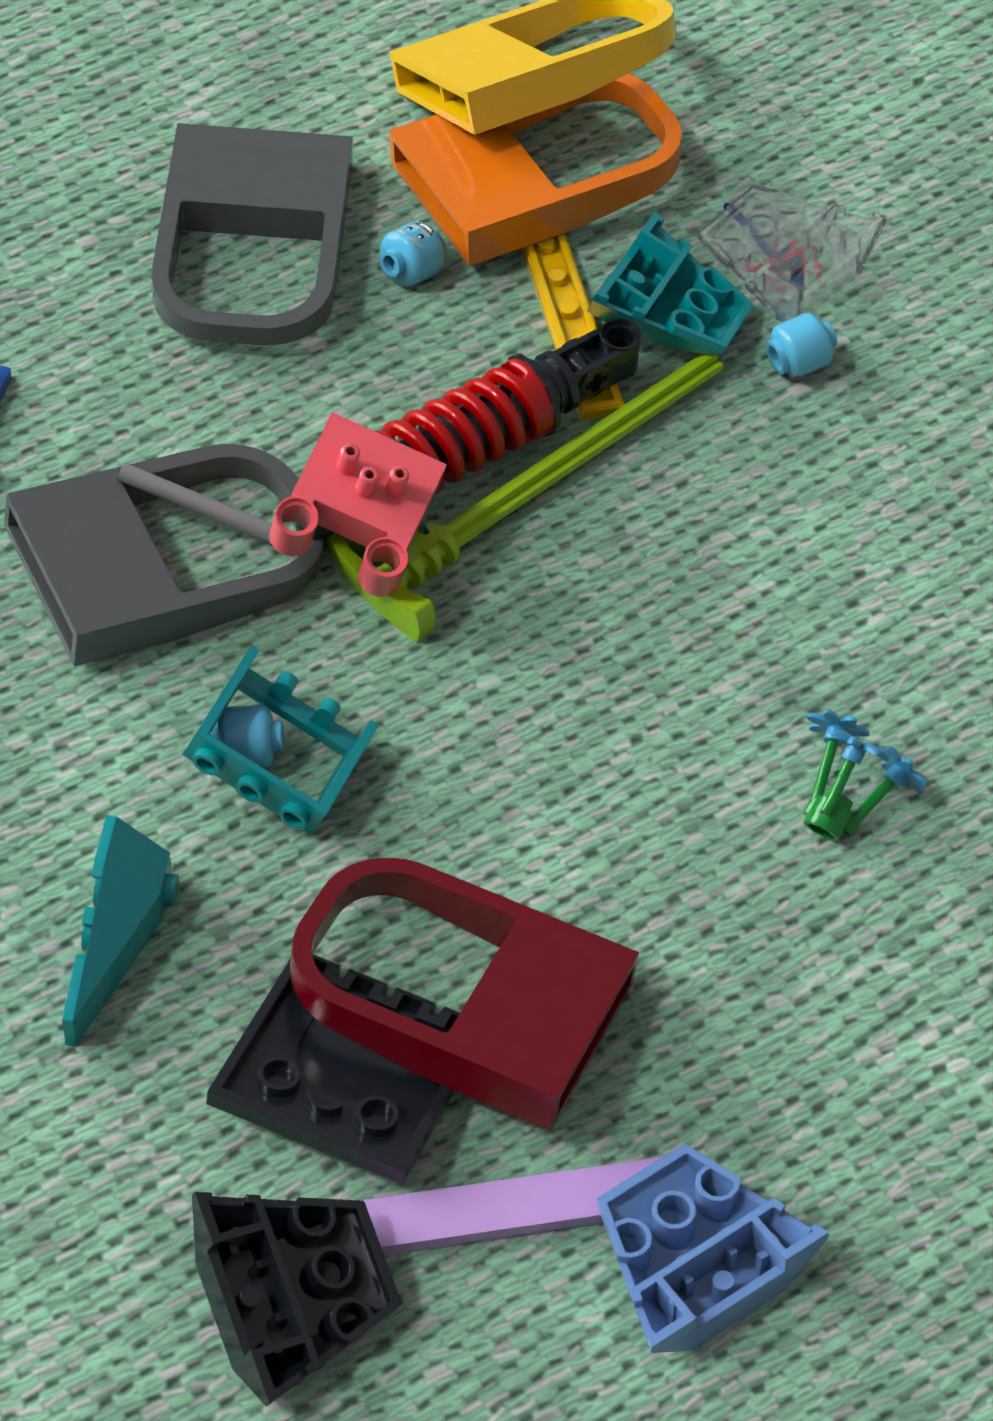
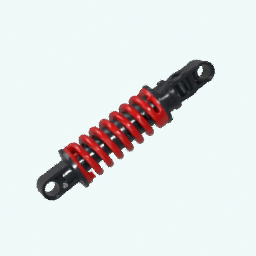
(515, 402)

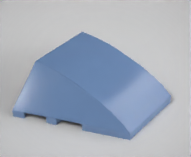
(700, 1247)

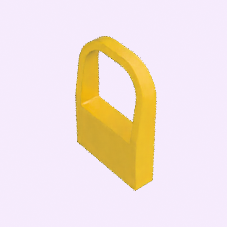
(496, 76)

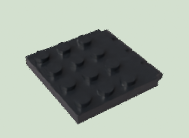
(328, 1089)

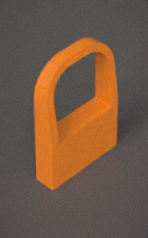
(495, 196)

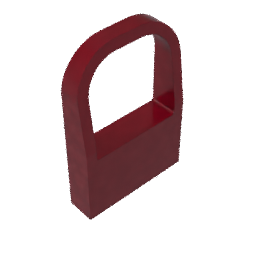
(527, 1020)

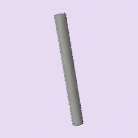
(195, 501)

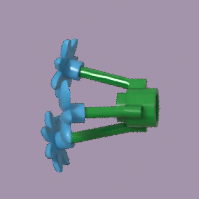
(830, 811)

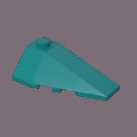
(129, 904)

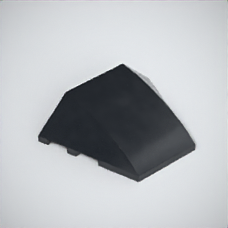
(289, 1282)

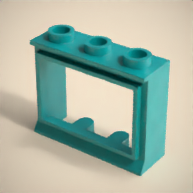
(257, 783)

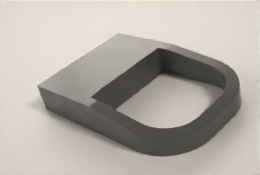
(255, 187)
(105, 573)

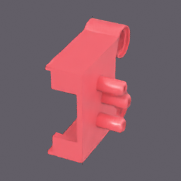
(363, 491)

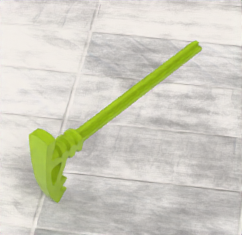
(441, 544)

